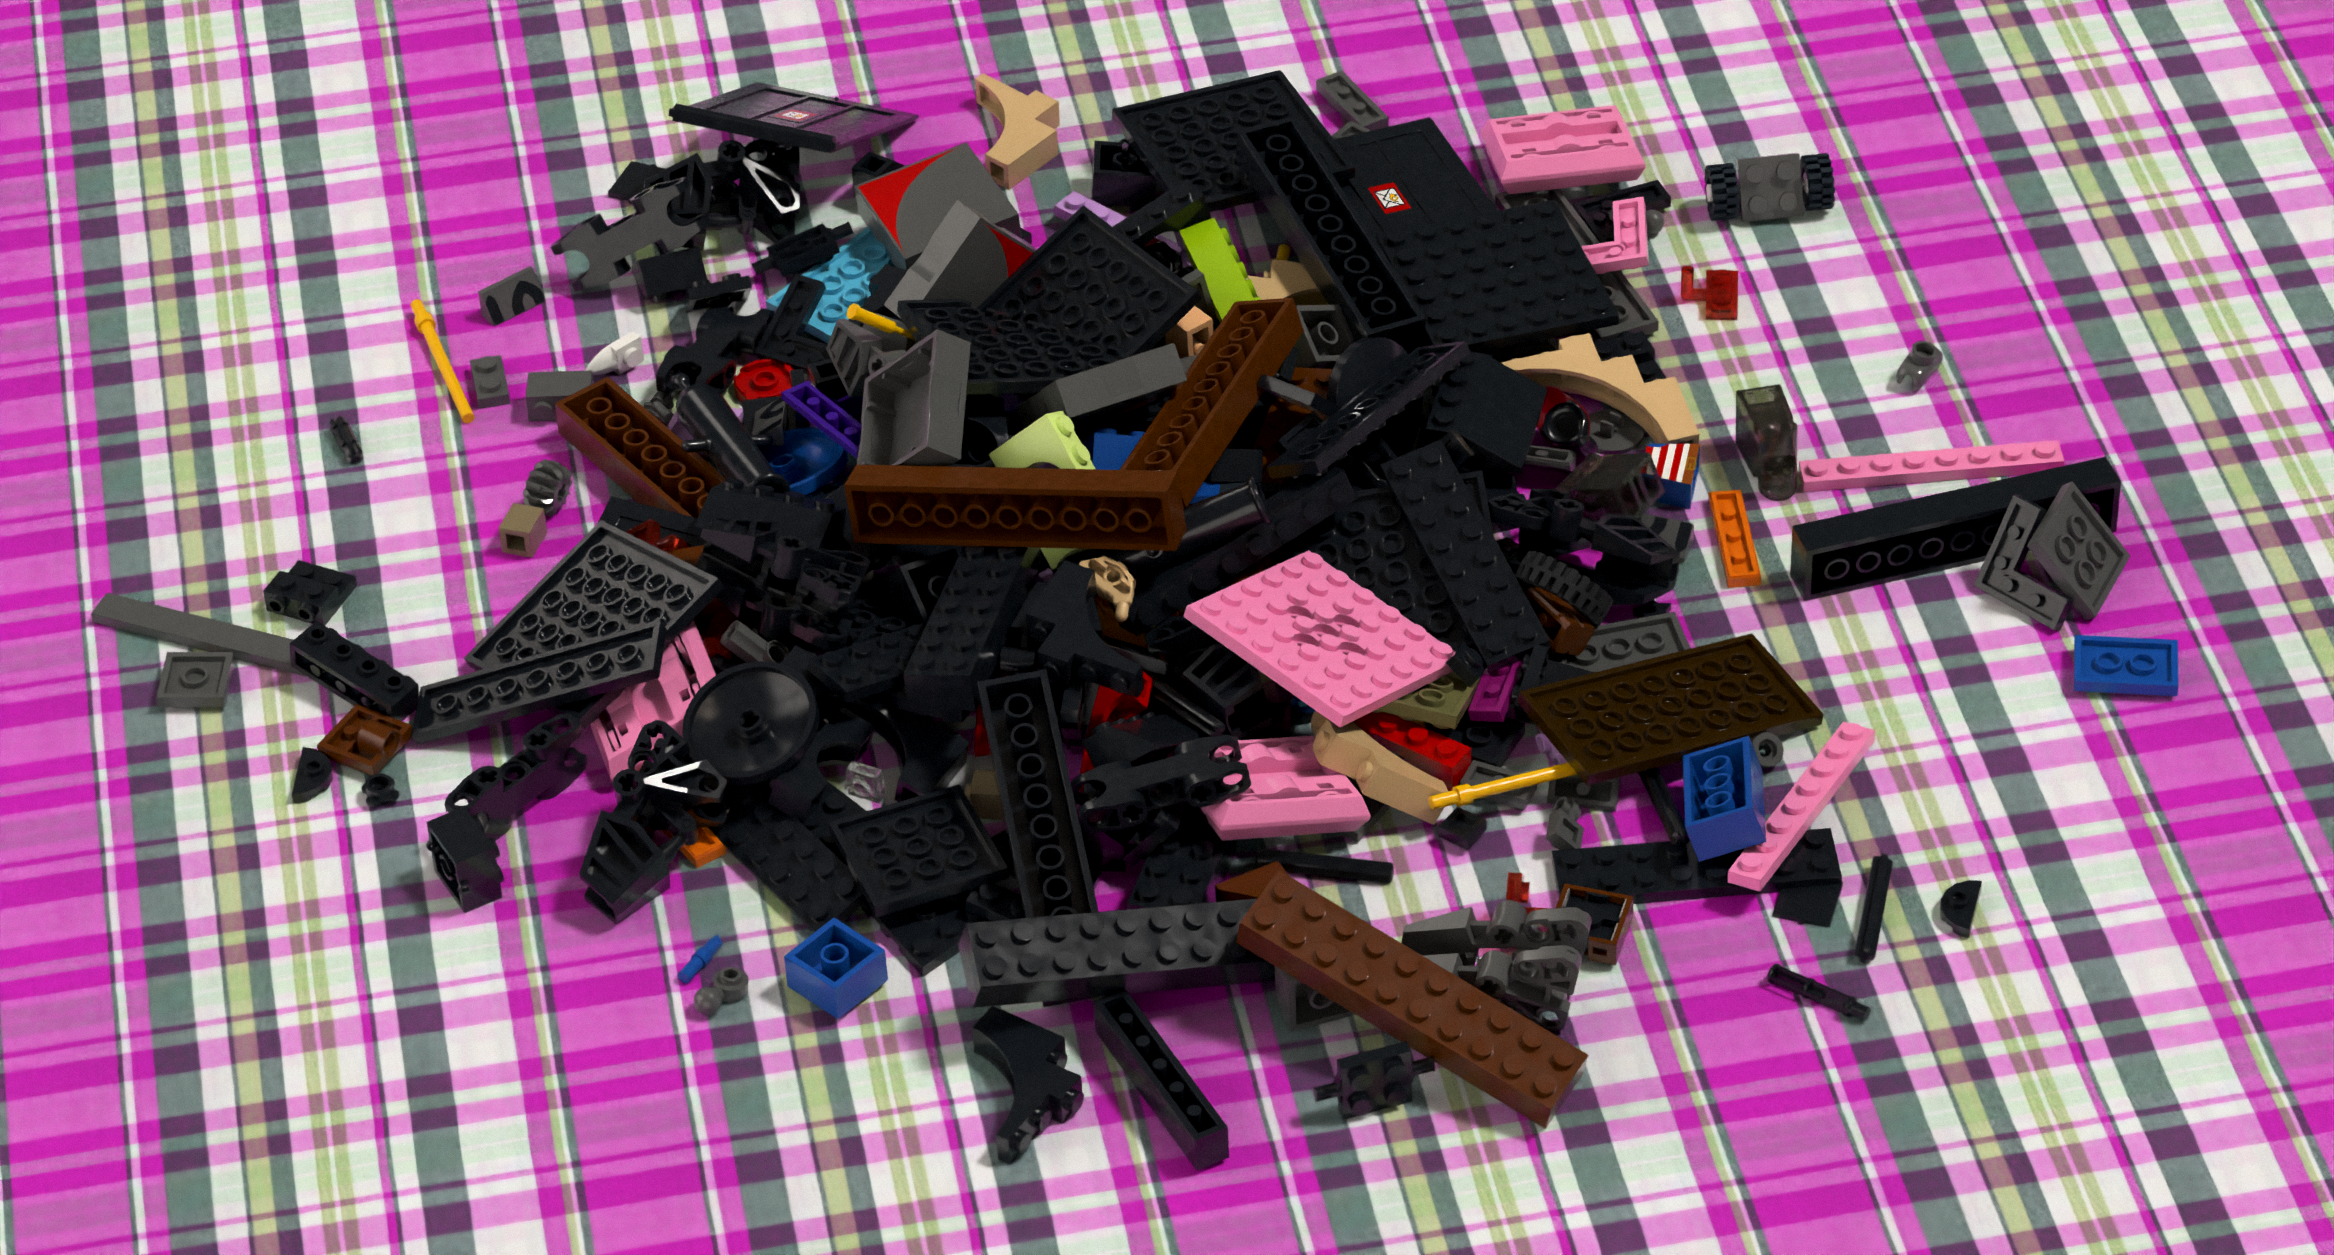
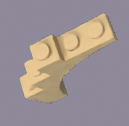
(1617, 382)

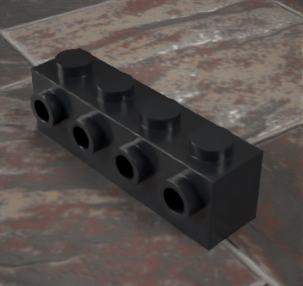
(353, 672)

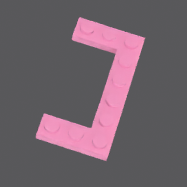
(1630, 239)

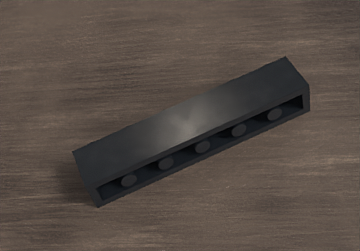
(1161, 1079)

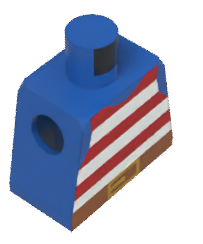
(1677, 470)

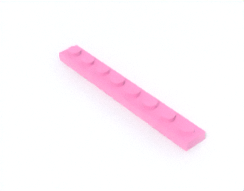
(1929, 466)
(1802, 805)

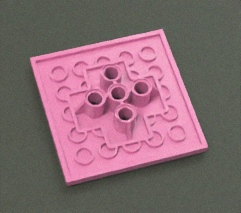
(1322, 637)

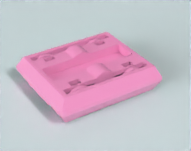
(1562, 149)
(653, 700)
(1287, 793)

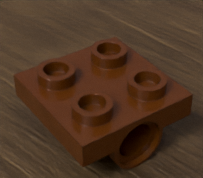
(365, 740)

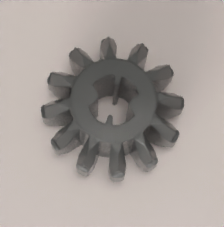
(547, 486)

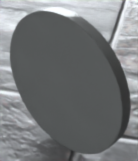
(1615, 432)

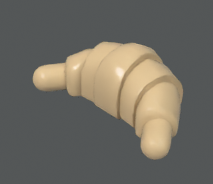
(1113, 584)

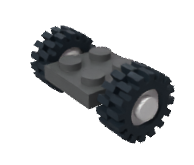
(1769, 187)

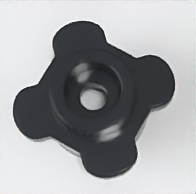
(380, 790)

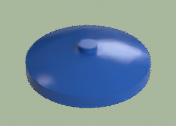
(806, 459)

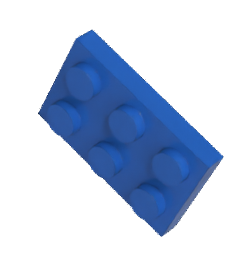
(2126, 665)

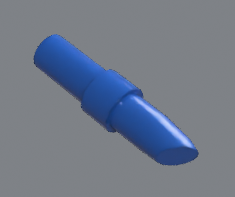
(700, 959)

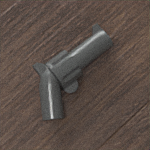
(660, 404)

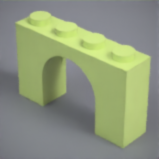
(1050, 441)

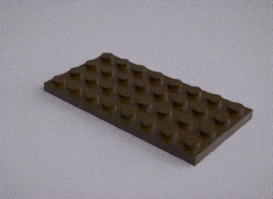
(1668, 708)

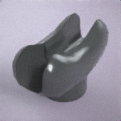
(1920, 364)

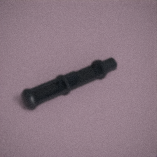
(1815, 991)

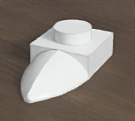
(618, 356)

